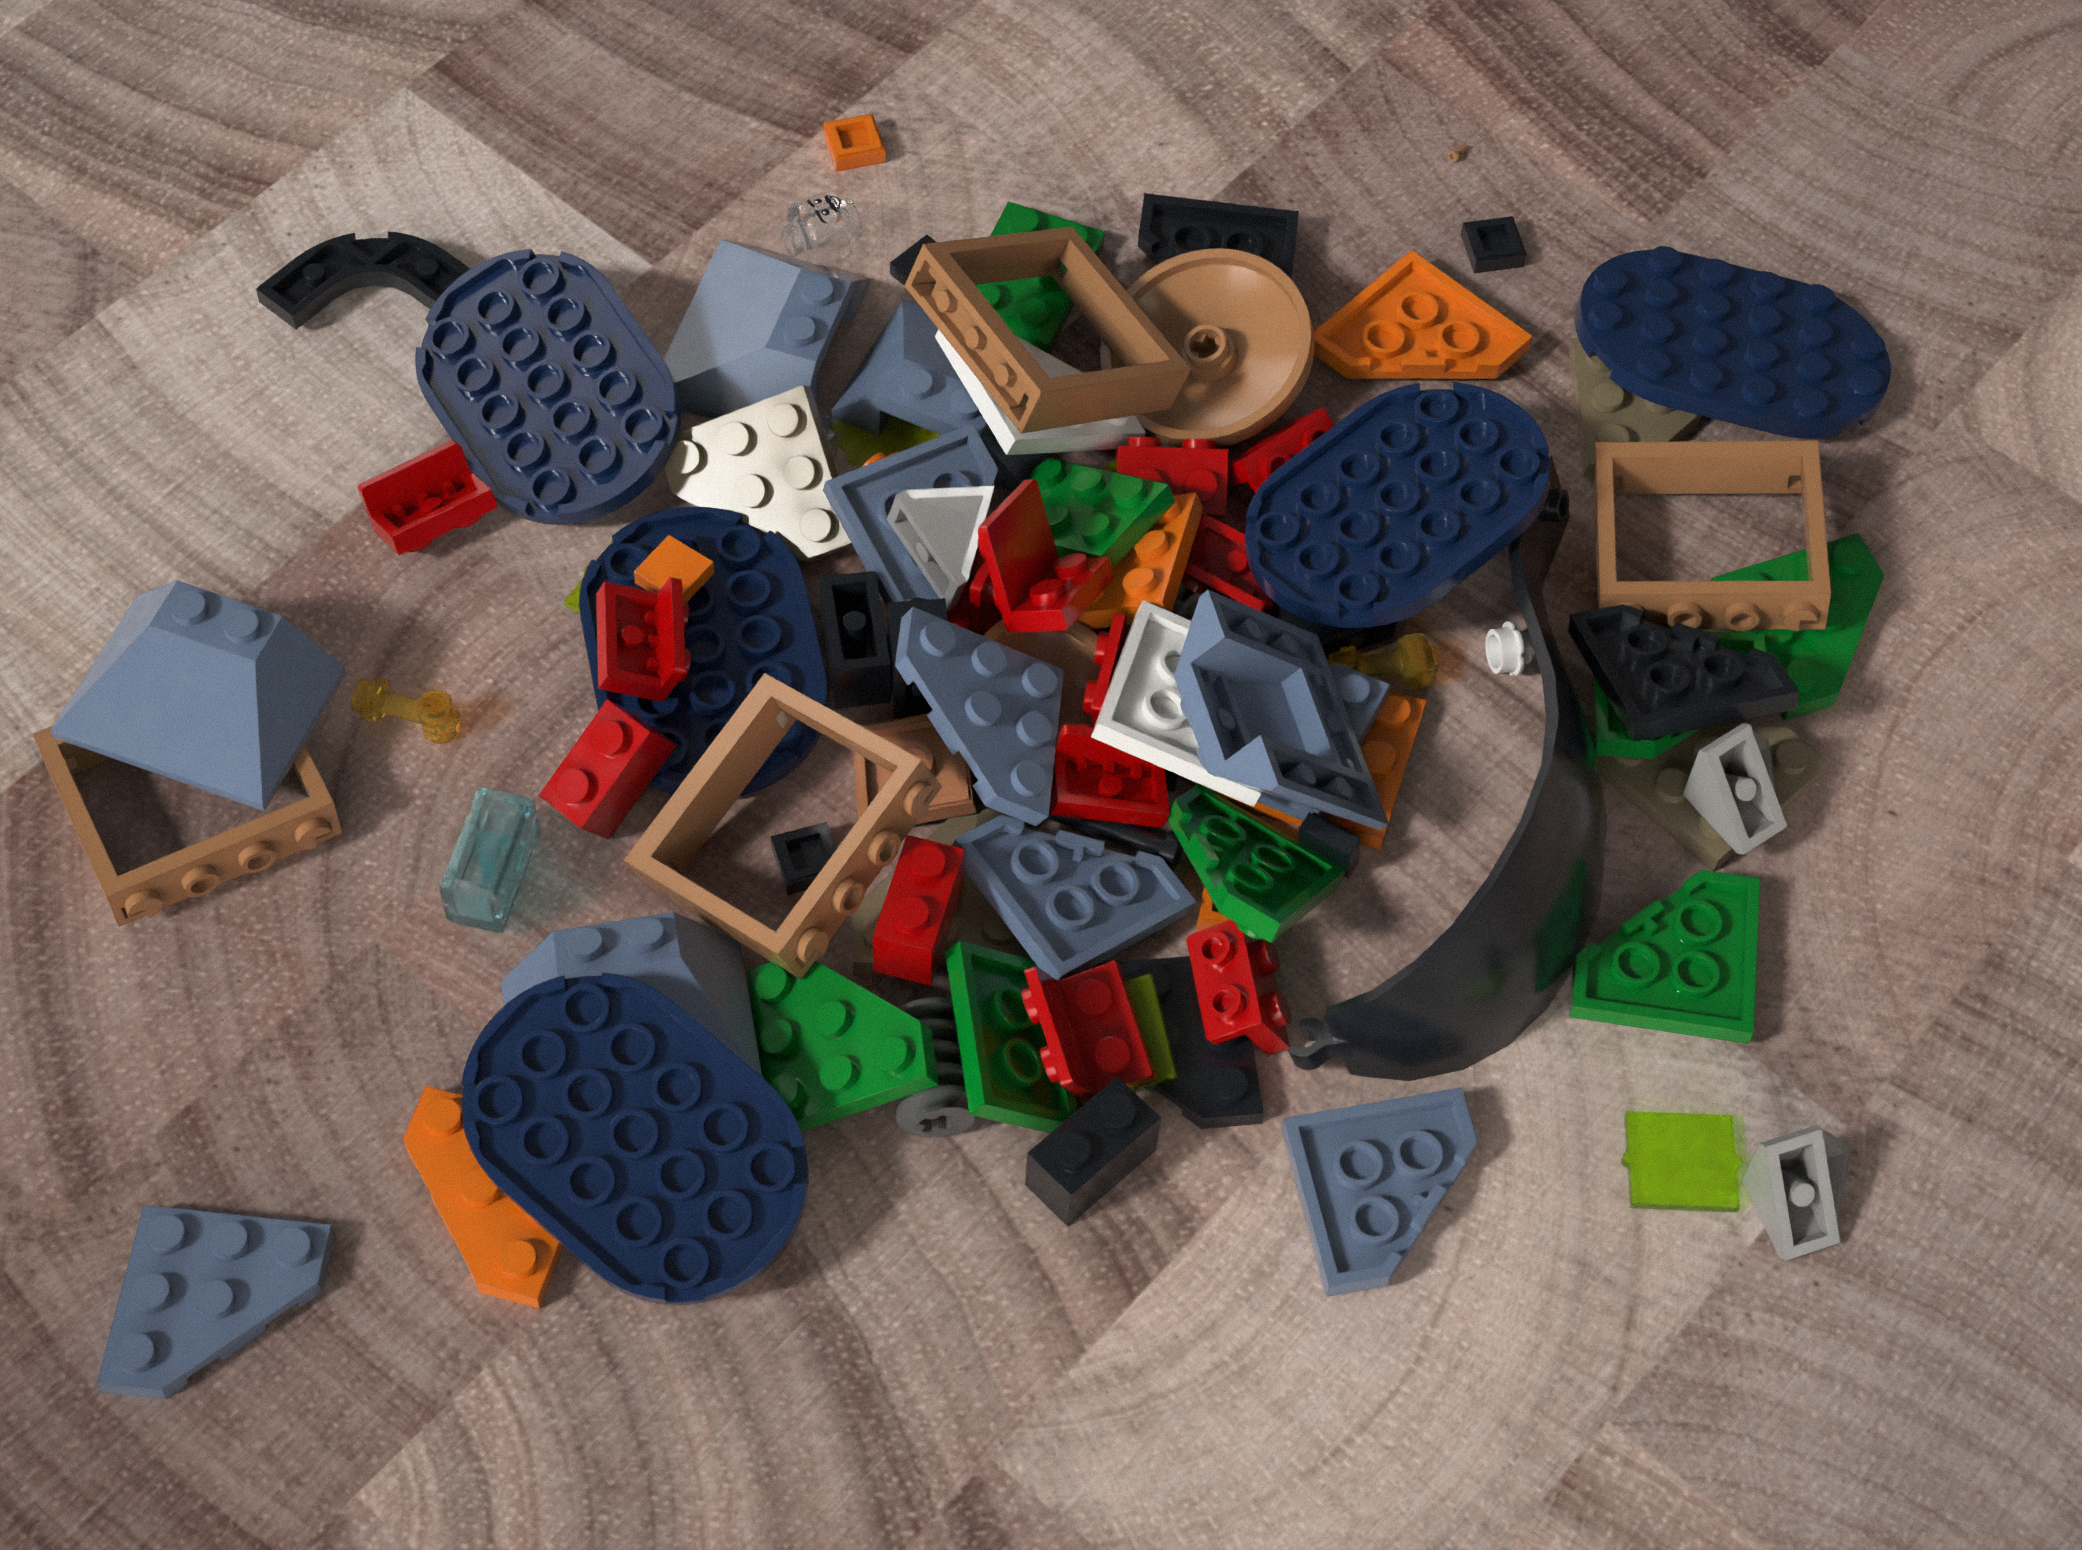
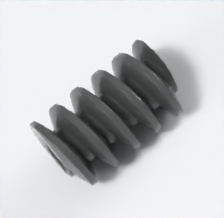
(942, 1108)

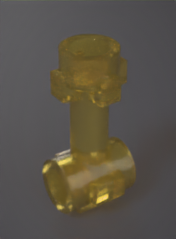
(1413, 660)
(432, 710)

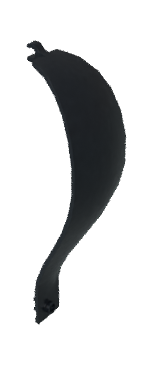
(1530, 914)

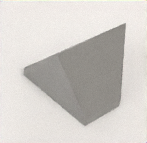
(942, 533)
(1736, 789)
(1799, 1189)

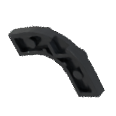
(348, 264)

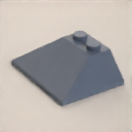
(758, 328)
(915, 381)
(203, 693)
(1272, 711)
(666, 951)

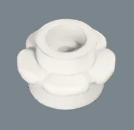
(1508, 649)

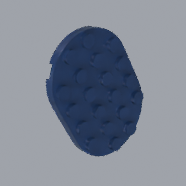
(1732, 343)
(548, 387)
(1397, 505)
(739, 626)
(635, 1138)

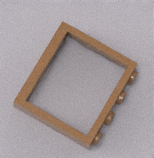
(946, 291)
(1714, 469)
(722, 777)
(204, 864)

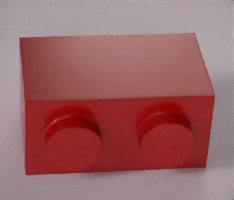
(607, 770)
(918, 910)

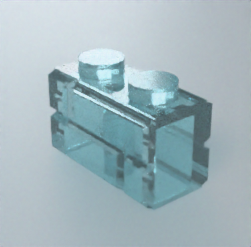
(490, 860)

